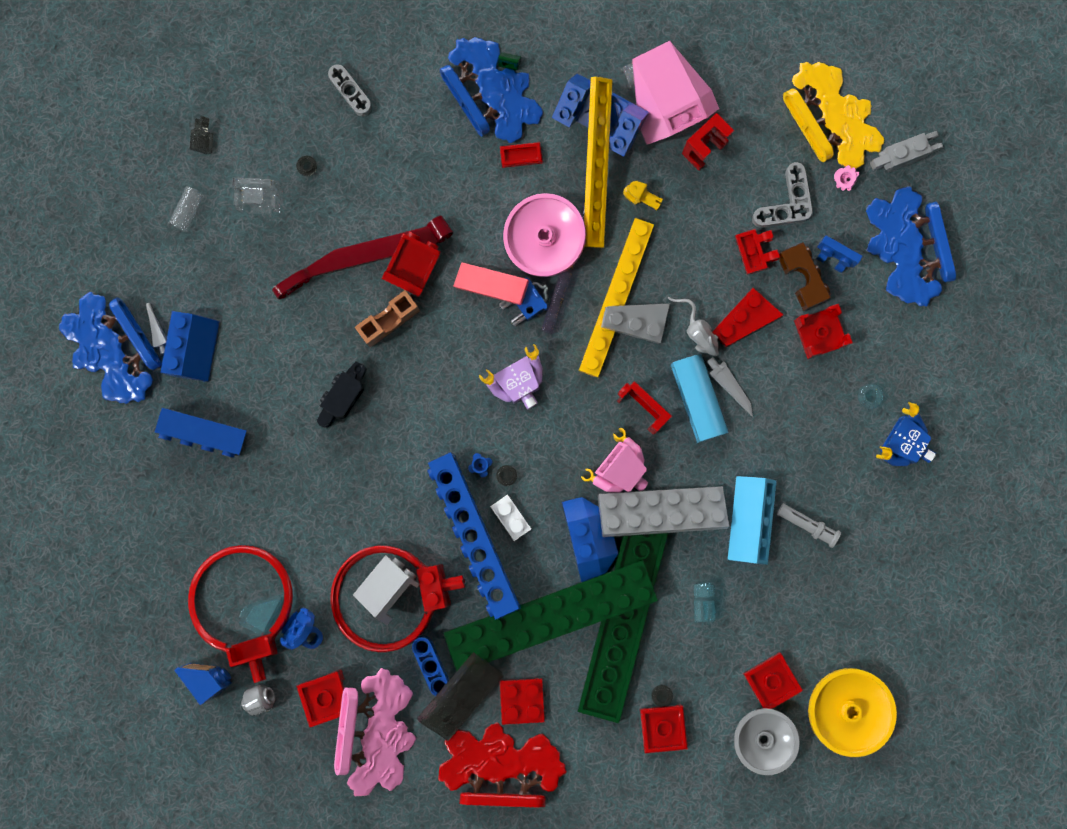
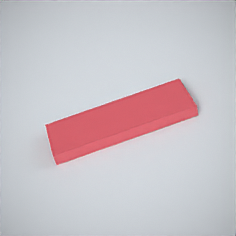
(491, 283)

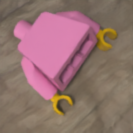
(621, 468)

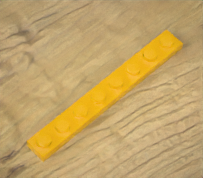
(597, 161)
(616, 295)

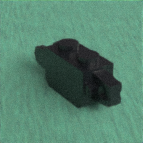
(342, 395)

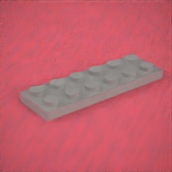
(663, 511)

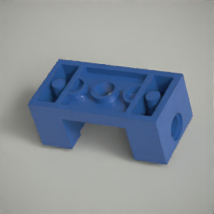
(625, 116)

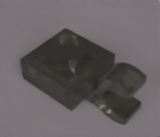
(200, 138)

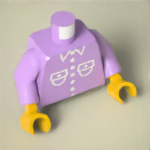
(517, 380)

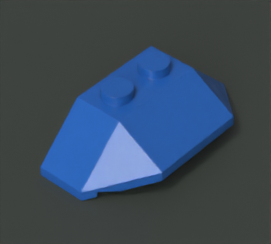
(591, 550)

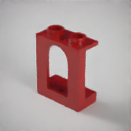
(647, 403)

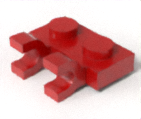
(751, 250)

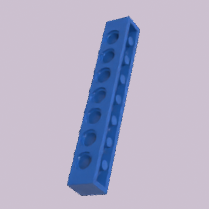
(448, 465)

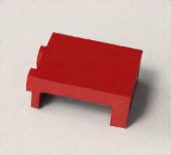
(412, 263)

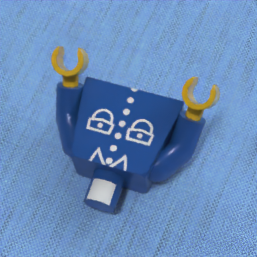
(907, 440)

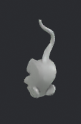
(700, 332)

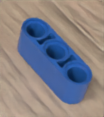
(431, 654)

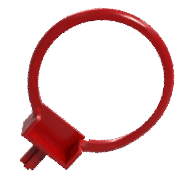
(433, 589)
(255, 649)

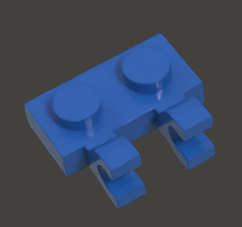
(833, 248)

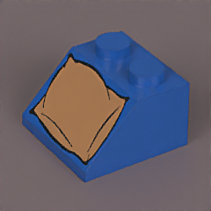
(204, 680)

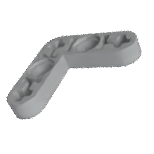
(795, 202)

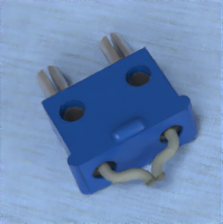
(531, 300)

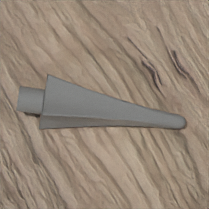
(158, 337)

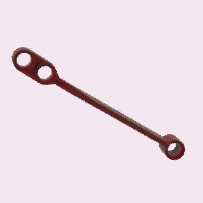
(360, 254)

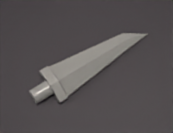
(725, 378)

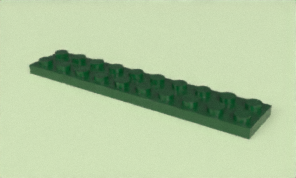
(553, 615)
(620, 637)

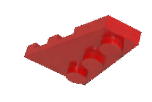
(747, 316)

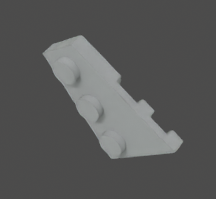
(638, 321)

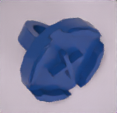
(297, 630)

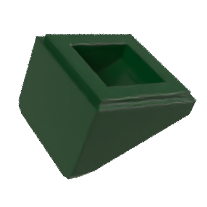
(509, 61)

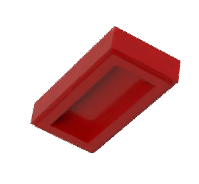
(521, 155)

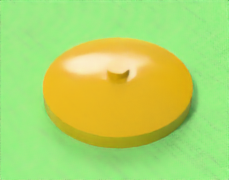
(852, 712)

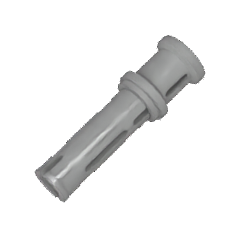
(817, 529)

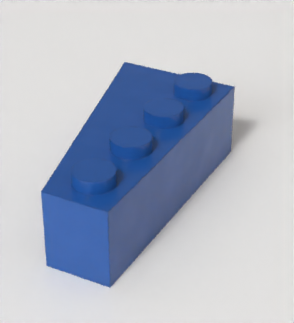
(200, 431)

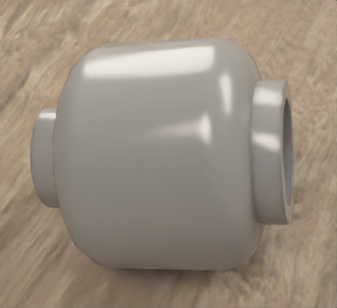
(258, 700)

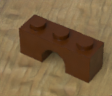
(799, 260)

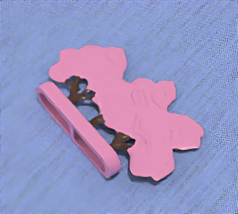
(380, 740)

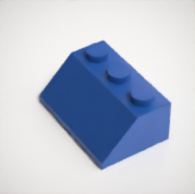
(190, 346)

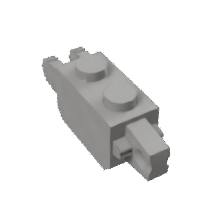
(906, 152)

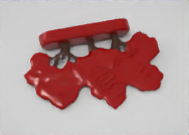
(497, 760)

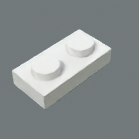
(510, 517)

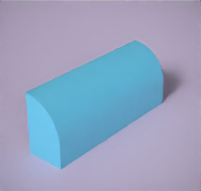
(699, 398)
(752, 520)

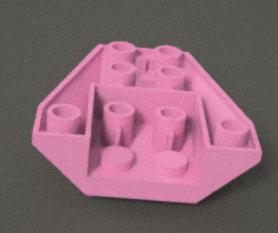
(670, 93)

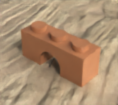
(379, 326)

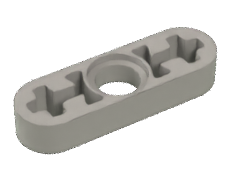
(336, 82)

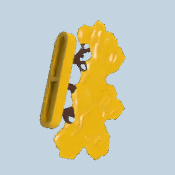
(840, 115)

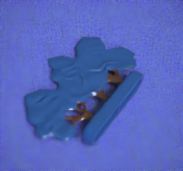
(498, 89)
(903, 243)
(102, 347)

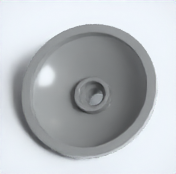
(775, 753)

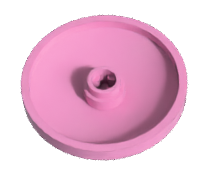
(544, 235)

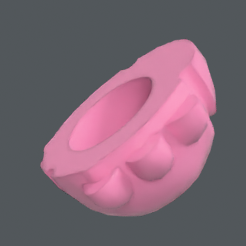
(842, 175)

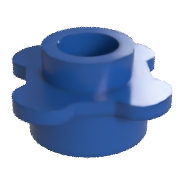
(482, 471)

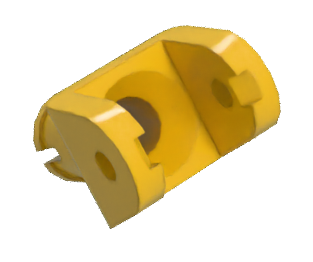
(639, 193)

